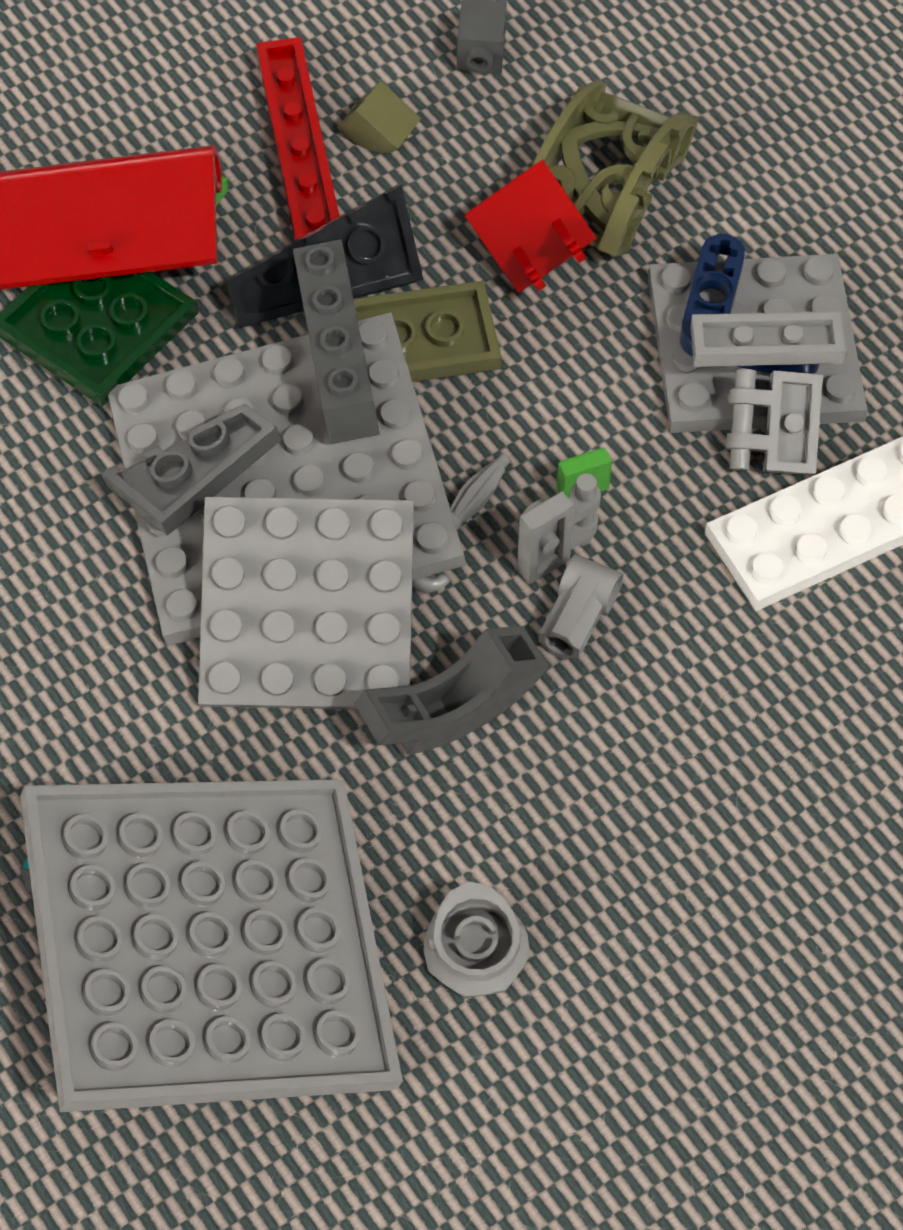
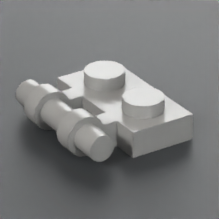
(790, 427)
(555, 527)

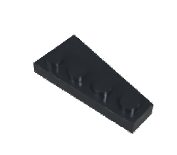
(376, 250)

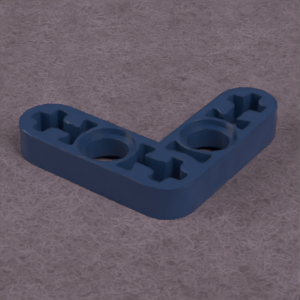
(727, 283)

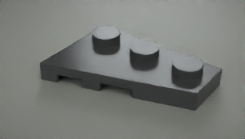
(176, 481)

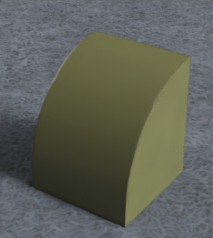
(379, 120)

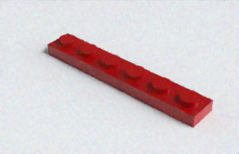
(297, 135)

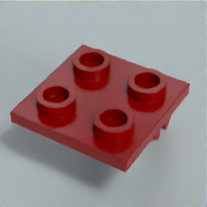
(531, 227)

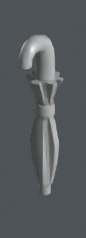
(468, 501)

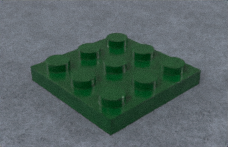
(96, 328)

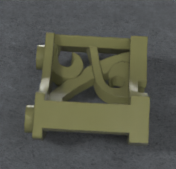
(598, 115)

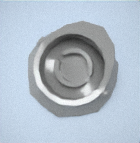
(475, 942)

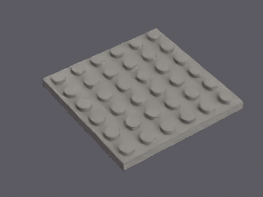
(284, 389)
(205, 943)

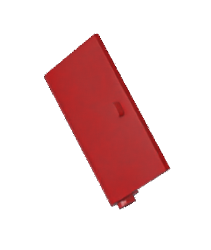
(109, 217)

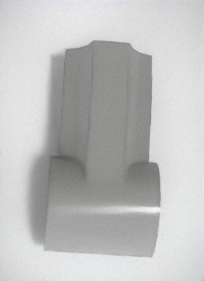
(583, 596)

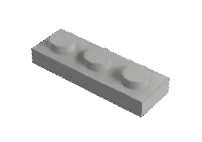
(767, 339)

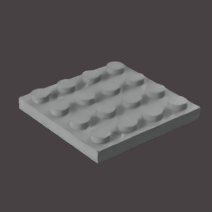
(700, 395)
(304, 601)

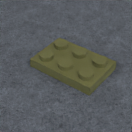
(440, 329)

